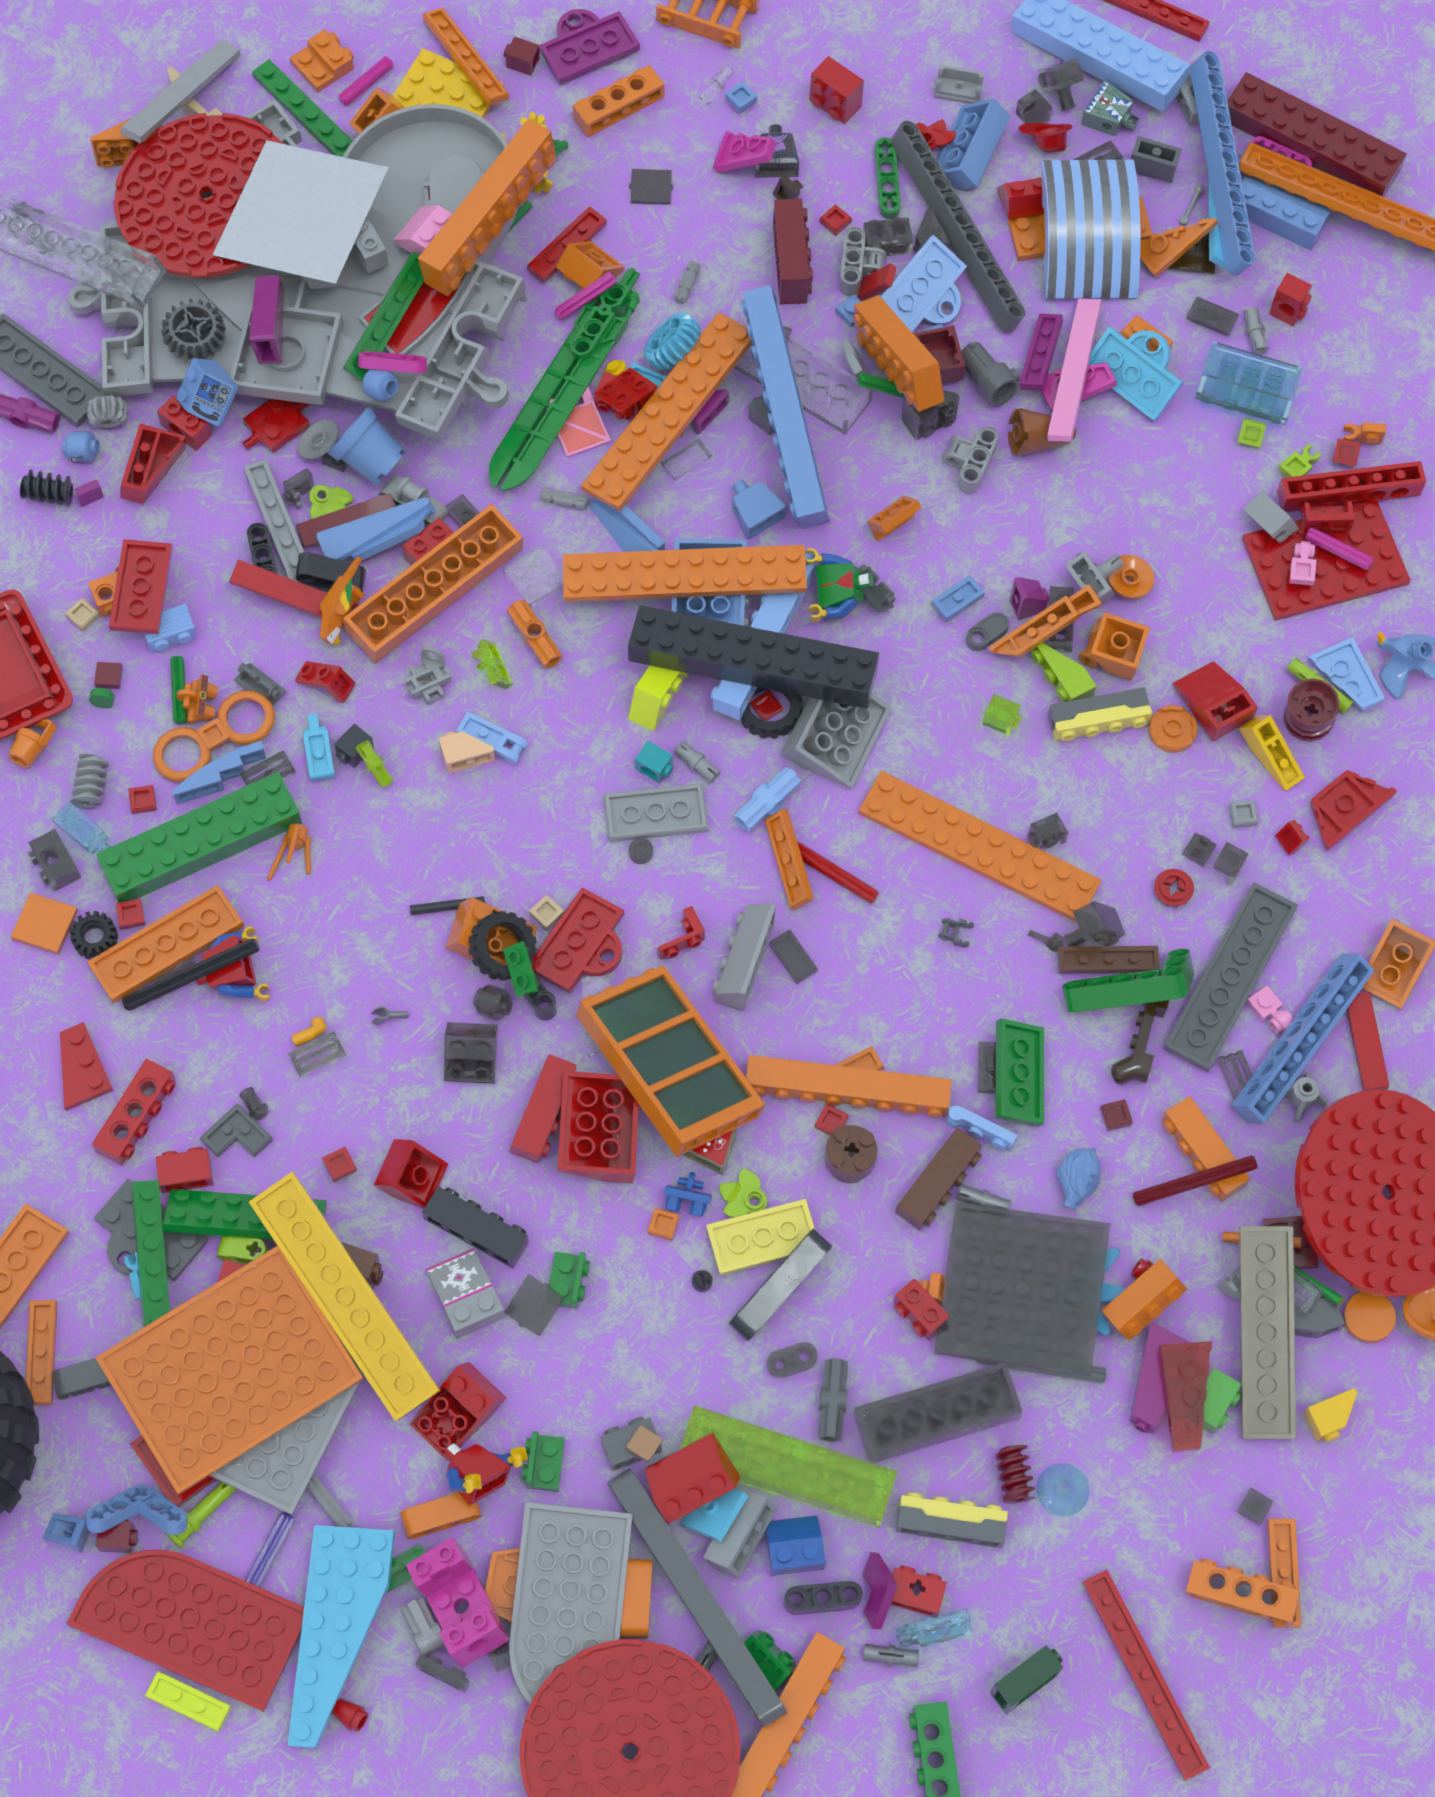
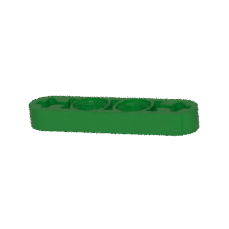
(887, 178)

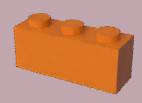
(1144, 1300)

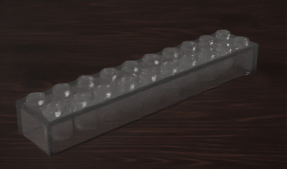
(78, 253)

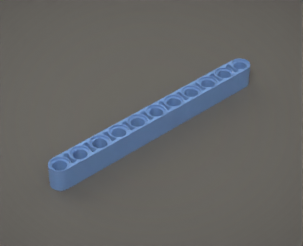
(1222, 163)

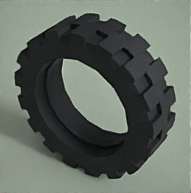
(773, 728)
(478, 942)

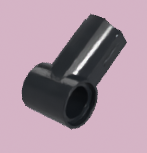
(540, 997)

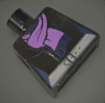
(784, 158)

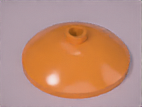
(1420, 1312)

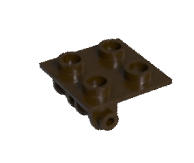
(1196, 258)

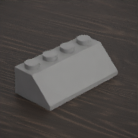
(745, 955)

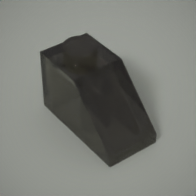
(929, 227)

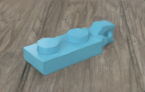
(318, 750)

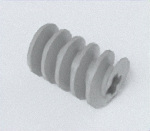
(88, 780)

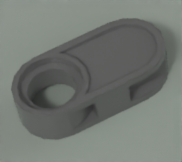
(991, 628)

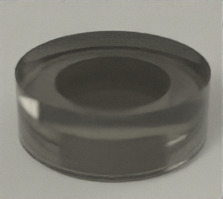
(640, 851)

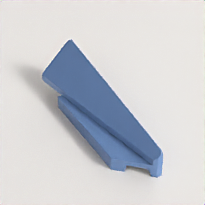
(627, 528)
(376, 532)

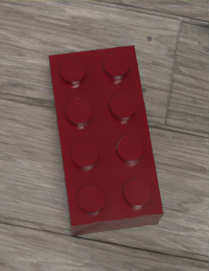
(792, 251)

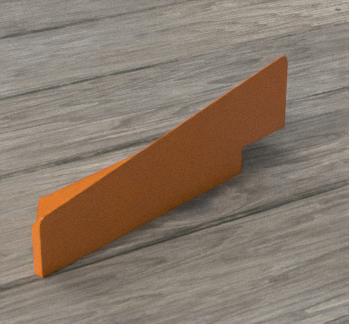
(1047, 623)

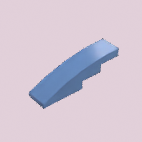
(210, 777)

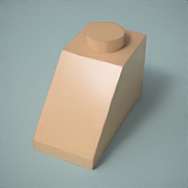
(464, 751)

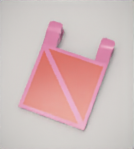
(583, 428)

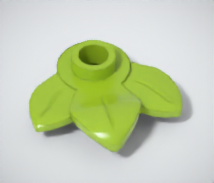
(335, 500)
(740, 1193)

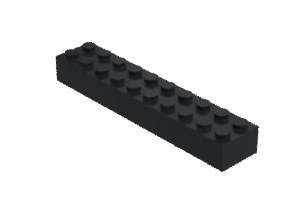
(753, 656)

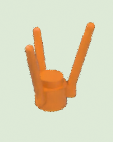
(295, 839)

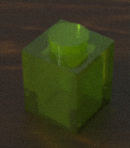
(1002, 715)

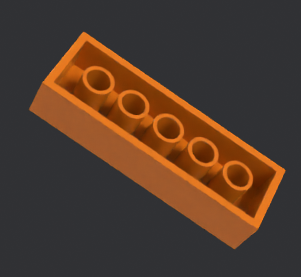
(898, 353)

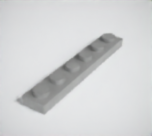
(275, 515)

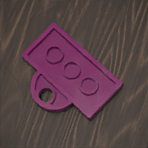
(587, 44)

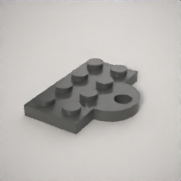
(119, 1220)

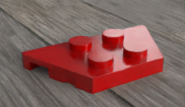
(1346, 805)

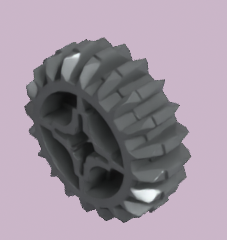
(207, 320)

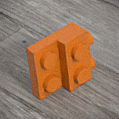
(323, 60)

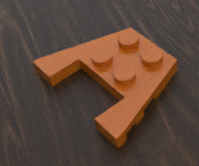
(502, 1581)

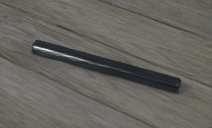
(190, 974)

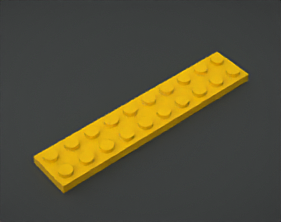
(344, 1296)

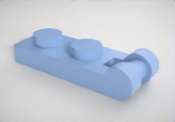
(493, 736)
(980, 1127)

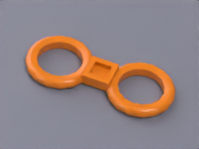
(214, 734)

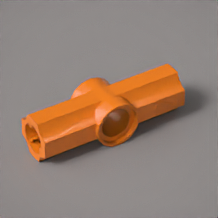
(527, 623)

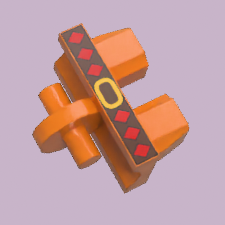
(195, 697)

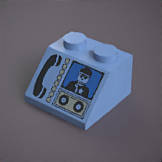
(207, 391)

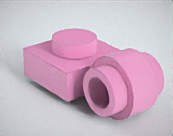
(1303, 566)
(1266, 1005)

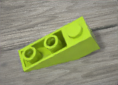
(1066, 675)

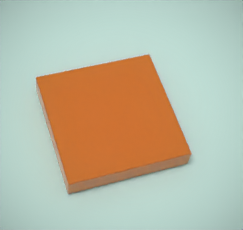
(44, 923)

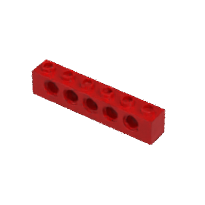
(1352, 485)

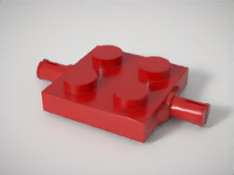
(275, 423)

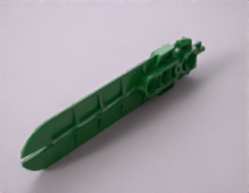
(583, 354)

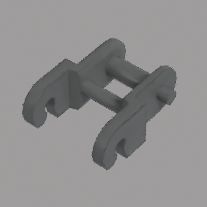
(957, 924)

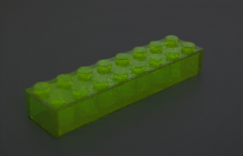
(798, 1468)

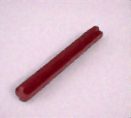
(1195, 1180)

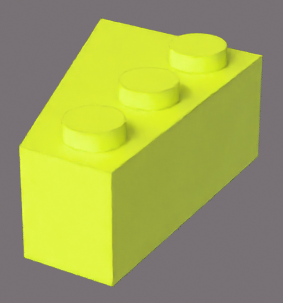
(654, 695)

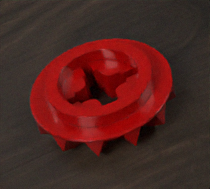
(1168, 878)

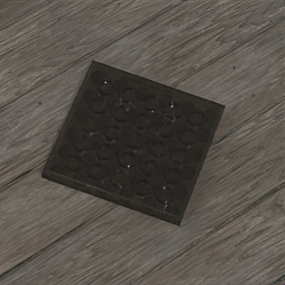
(1023, 1288)

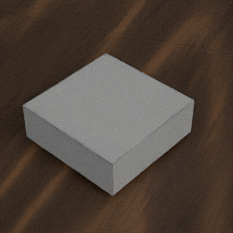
(1243, 813)

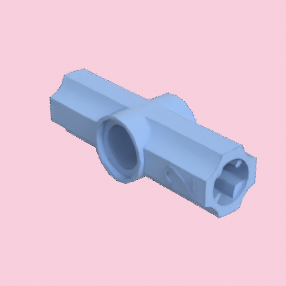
(767, 799)

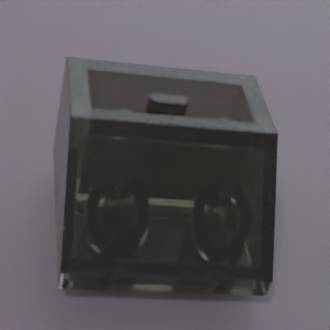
(931, 419)
(470, 1052)

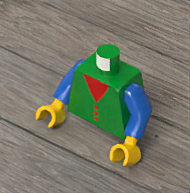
(838, 585)

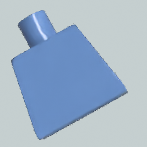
(756, 508)

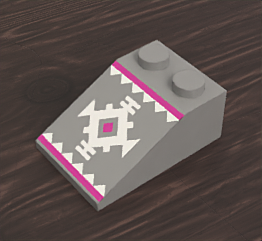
(465, 1293)

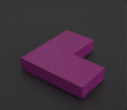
(882, 1590)

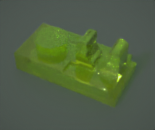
(494, 664)

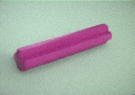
(365, 80)
(585, 295)
(1339, 548)

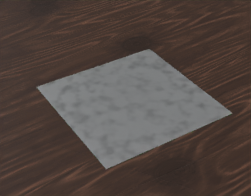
(301, 211)

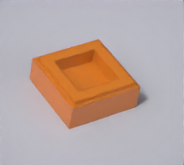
(663, 1224)

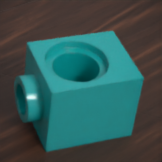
(654, 762)

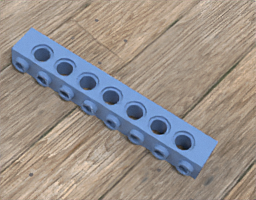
(1302, 1038)

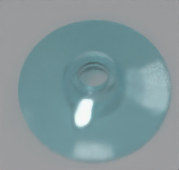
(1060, 1502)

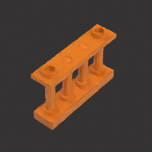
(709, 29)

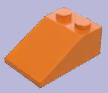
(1398, 962)

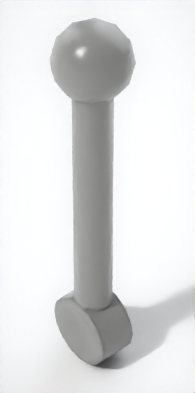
(1184, 219)

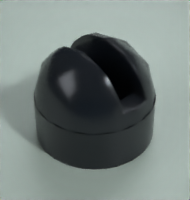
(698, 1284)

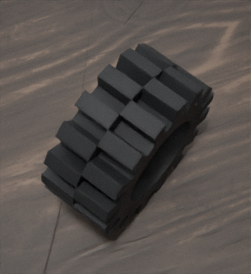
(93, 921)

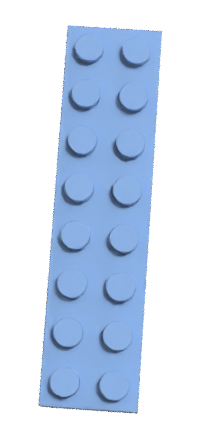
(1102, 50)

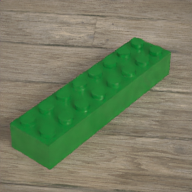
(199, 838)

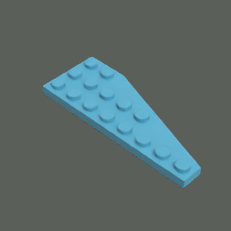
(342, 1598)

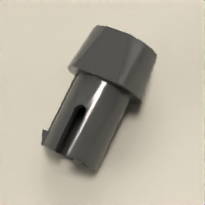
(994, 379)

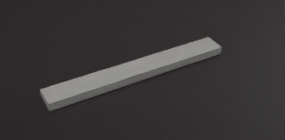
(180, 91)

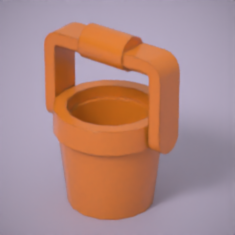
(30, 744)

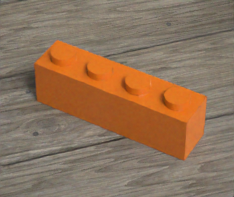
(1202, 1145)

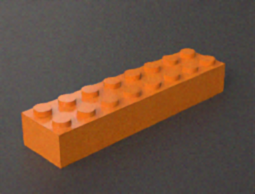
(487, 208)
(433, 583)

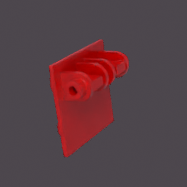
(627, 392)

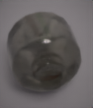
(492, 1002)

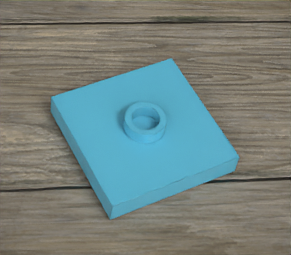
(716, 1516)

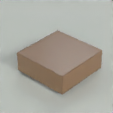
(644, 1444)

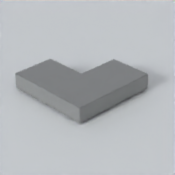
(854, 359)

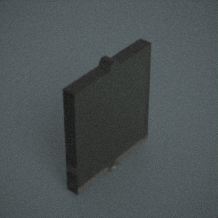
(651, 186)
(534, 1305)

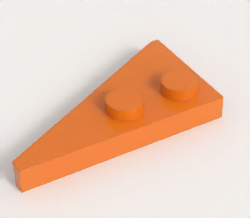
(1165, 248)

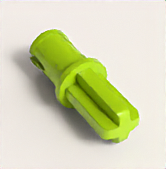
(374, 763)

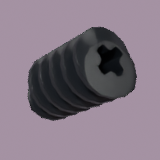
(47, 488)

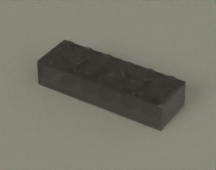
(937, 1413)

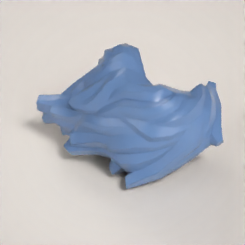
(1079, 1175)

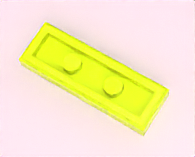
(188, 1701)

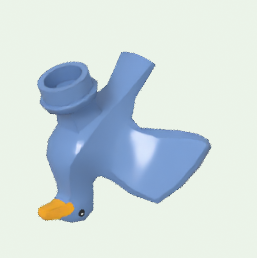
(1407, 654)

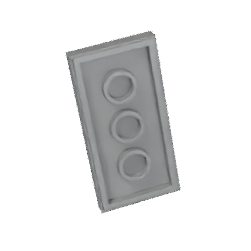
(655, 812)

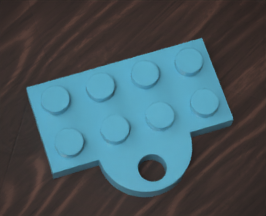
(1137, 370)

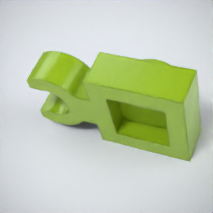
(1299, 464)

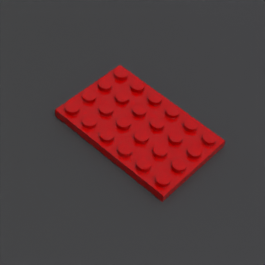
(1334, 577)

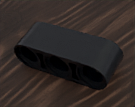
(261, 547)
(324, 571)
(833, 1589)

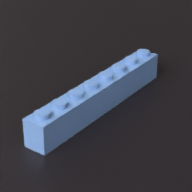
(775, 616)

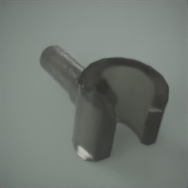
(1052, 943)

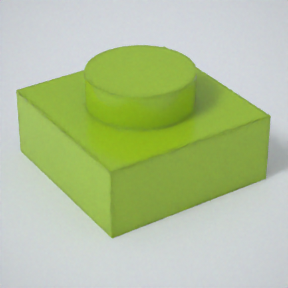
(1252, 432)

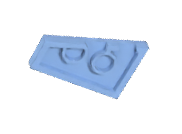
(1349, 673)

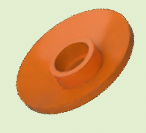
(1138, 572)

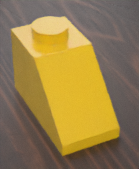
(1330, 1416)

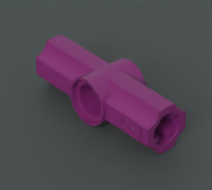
(26, 413)

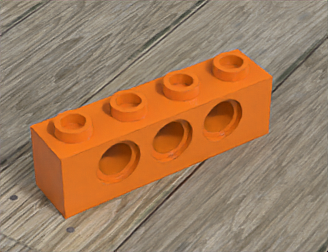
(611, 110)
(1282, 1611)

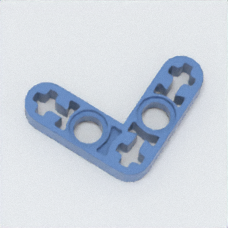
(137, 1500)

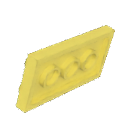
(759, 1236)

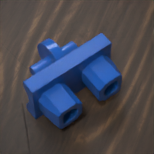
(699, 1199)

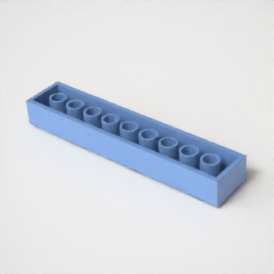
(786, 406)

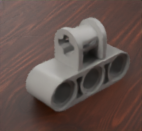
(864, 259)
(965, 456)
(406, 491)

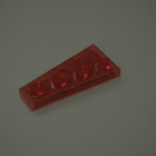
(1185, 1381)

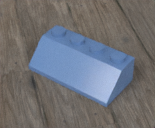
(977, 136)

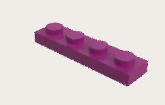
(1041, 352)

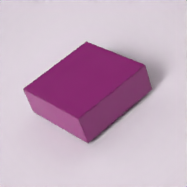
(89, 493)

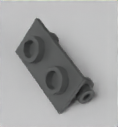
(879, 596)
(254, 679)

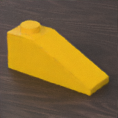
(1272, 751)

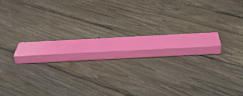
(1074, 370)

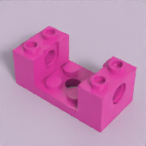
(446, 1580)

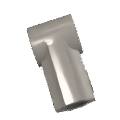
(423, 1626)

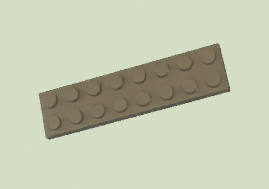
(1267, 1332)

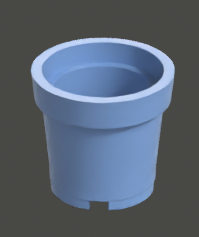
(368, 447)

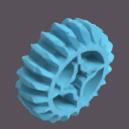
(672, 341)

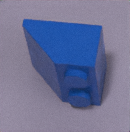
(795, 1545)

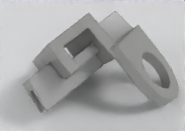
(430, 667)

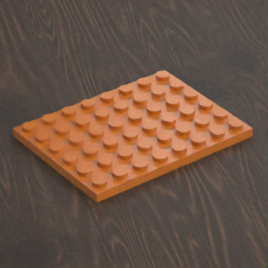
(228, 1369)

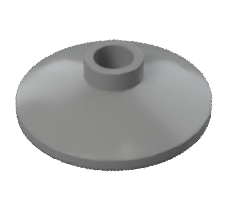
(318, 439)

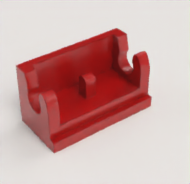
(1327, 517)

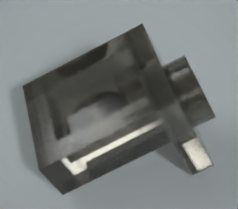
(296, 485)

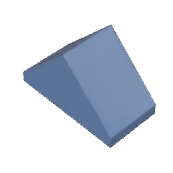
(67, 1531)

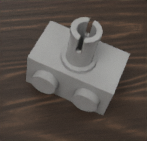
(1086, 573)

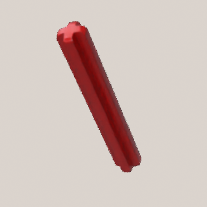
(837, 874)

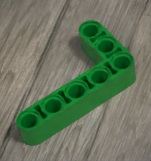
(1133, 988)

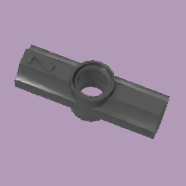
(833, 1400)

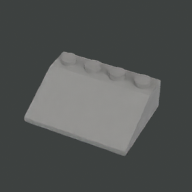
(835, 738)

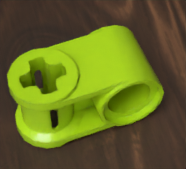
(240, 1248)

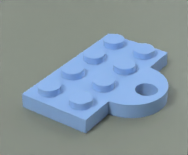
(926, 285)

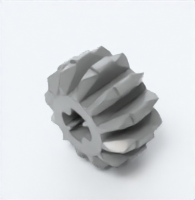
(107, 411)

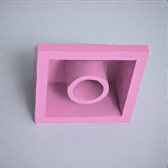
(422, 228)

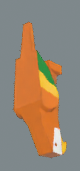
(339, 604)

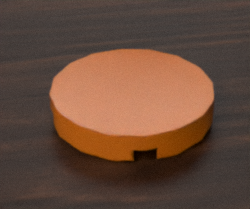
(1172, 728)
(1369, 1317)

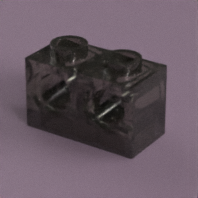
(887, 239)

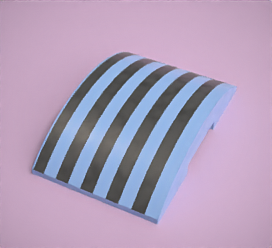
(1091, 229)

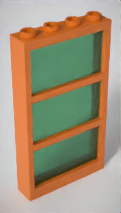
(670, 1060)

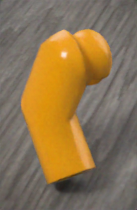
(307, 1035)

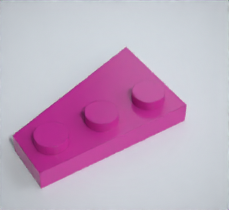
(743, 151)
(1098, 379)

